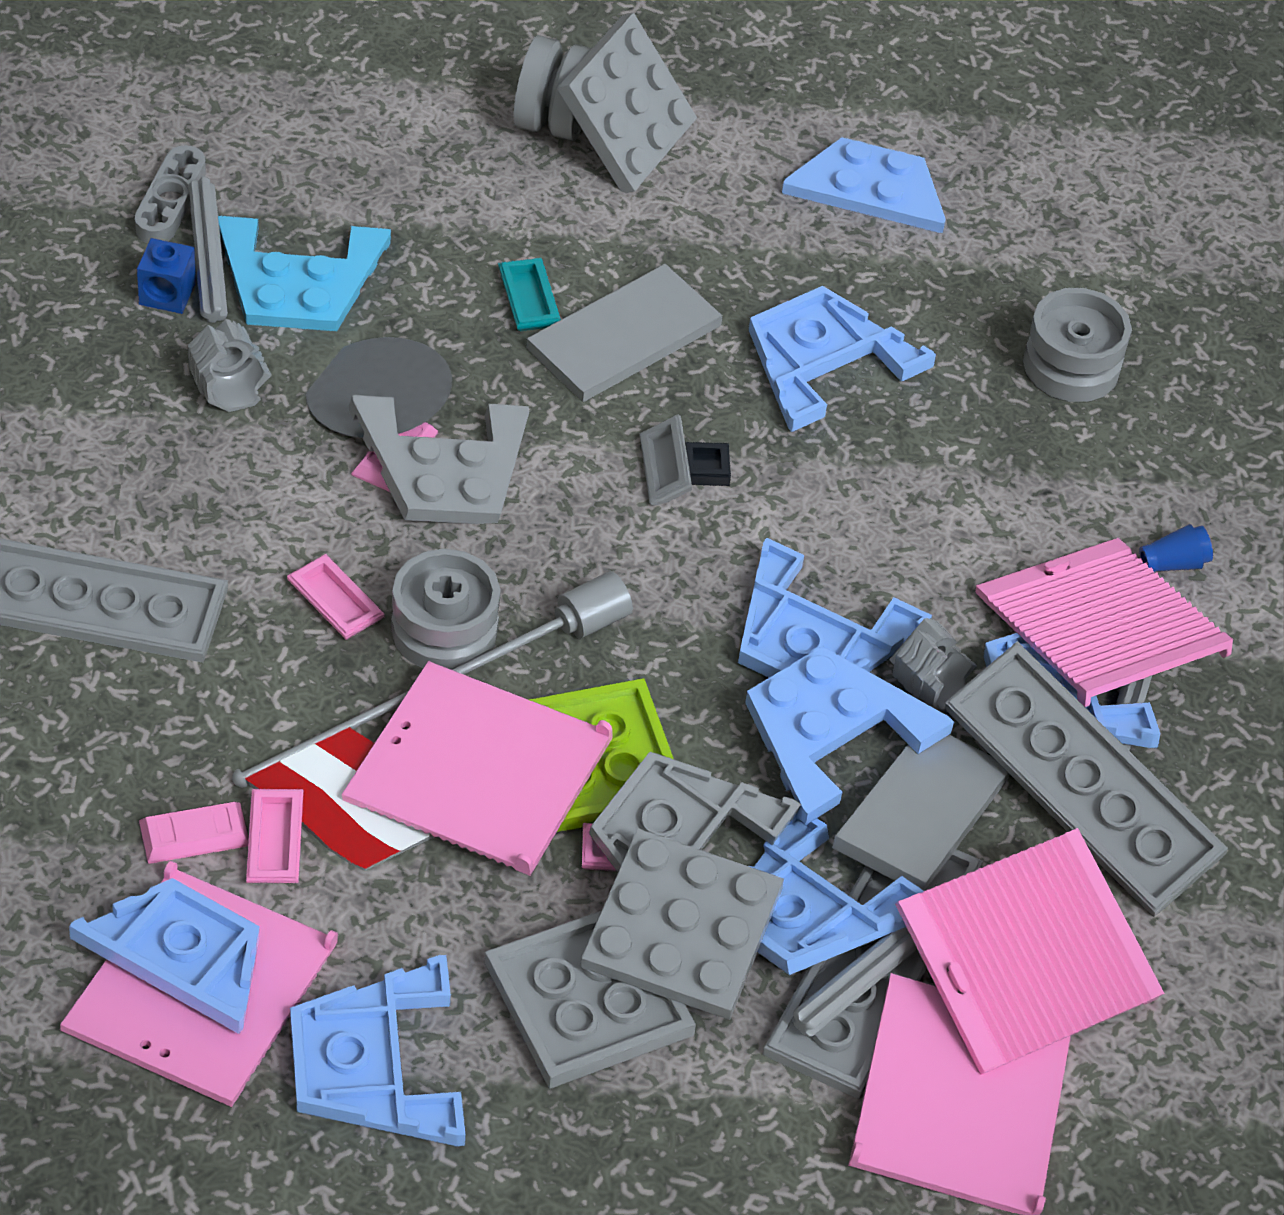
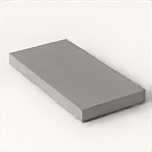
(623, 332)
(921, 810)

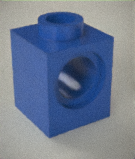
(166, 275)

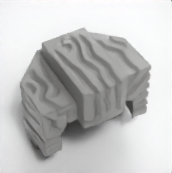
(227, 366)
(931, 664)

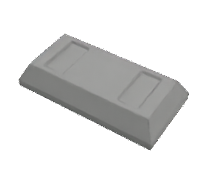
(665, 461)

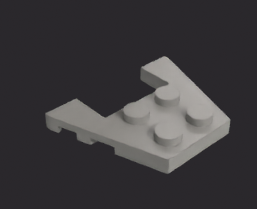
(439, 475)
(684, 807)

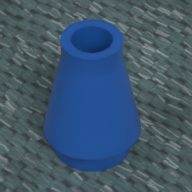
(1180, 550)

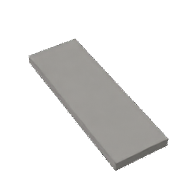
(108, 600)
(1086, 778)
(844, 1047)

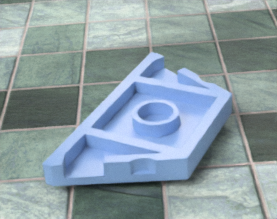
(871, 183)
(180, 947)

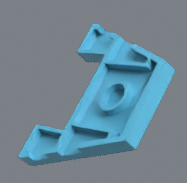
(298, 288)

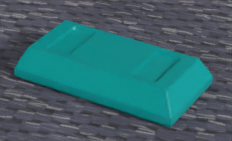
(529, 294)

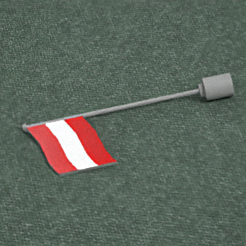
(332, 758)

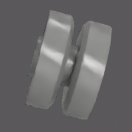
(537, 91)
(1077, 344)
(445, 608)

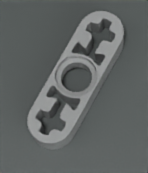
(168, 180)

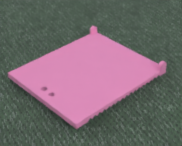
(1103, 618)
(478, 767)
(1030, 949)
(128, 1013)
(944, 1123)

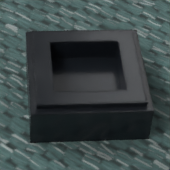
(709, 463)

